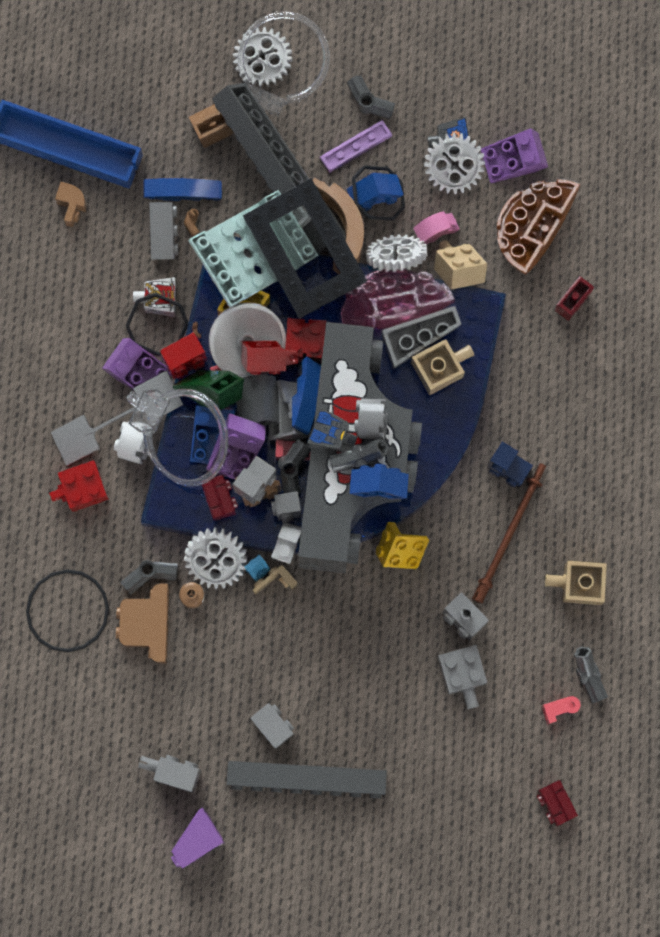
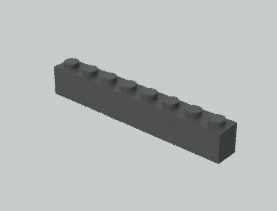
(304, 777)

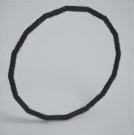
(78, 647)

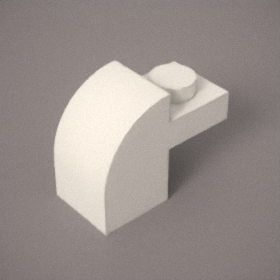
(287, 542)

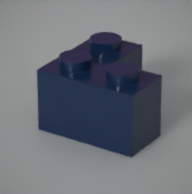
(509, 465)

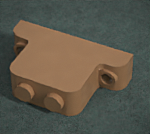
(146, 623)

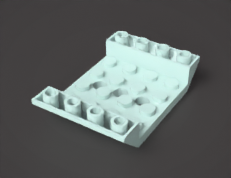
(234, 271)

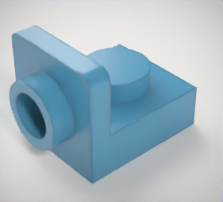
(257, 568)

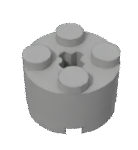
(372, 419)

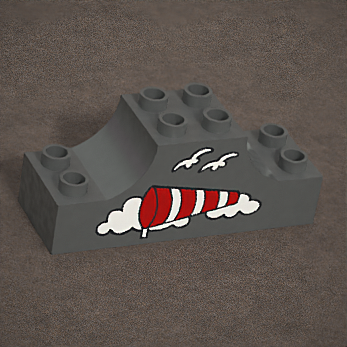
(329, 507)

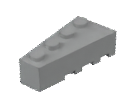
(416, 335)

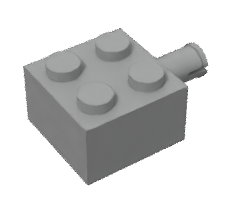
(464, 616)
(463, 673)
(173, 773)

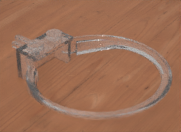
(268, 101)
(149, 413)

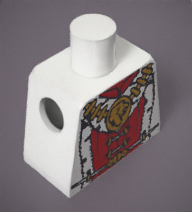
(155, 305)

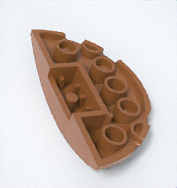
(533, 220)

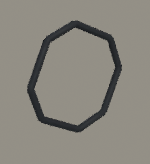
(355, 193)
(165, 299)

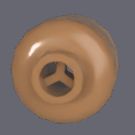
(197, 599)

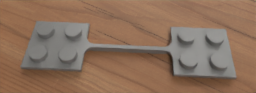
(78, 439)

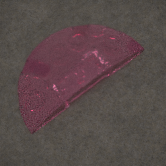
(394, 299)

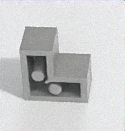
(254, 480)

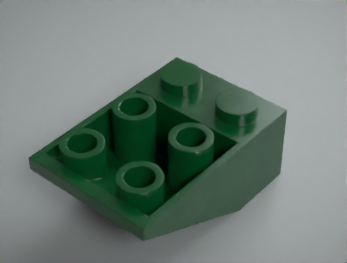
(220, 386)

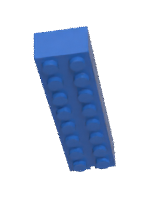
(68, 144)

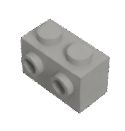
(286, 507)
(272, 725)

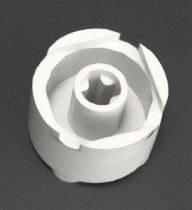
(130, 444)

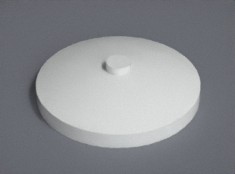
(240, 324)

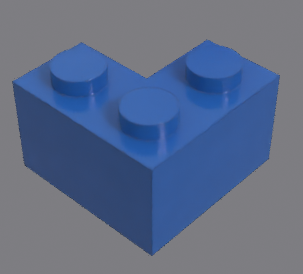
(377, 189)
(379, 481)

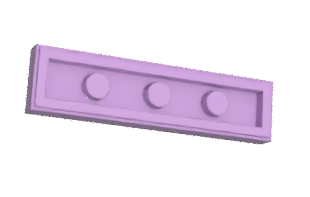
(355, 146)

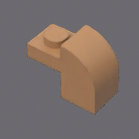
(73, 198)

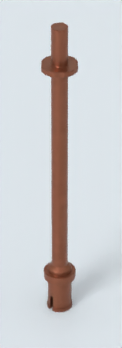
(486, 583)

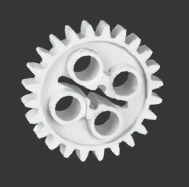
(269, 72)
(442, 175)
(409, 253)
(228, 569)

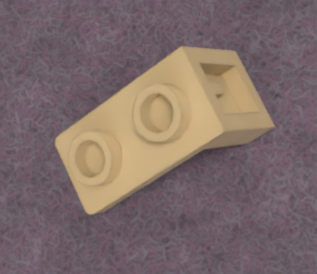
(286, 579)

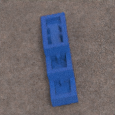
(182, 189)
(305, 400)

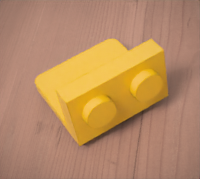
(400, 549)

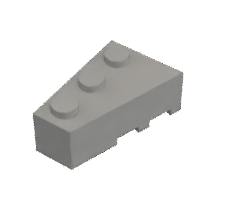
(163, 230)
(283, 429)

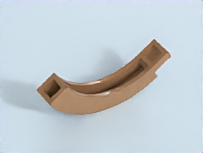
(348, 213)

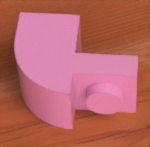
(435, 226)

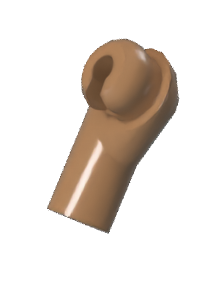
(190, 221)

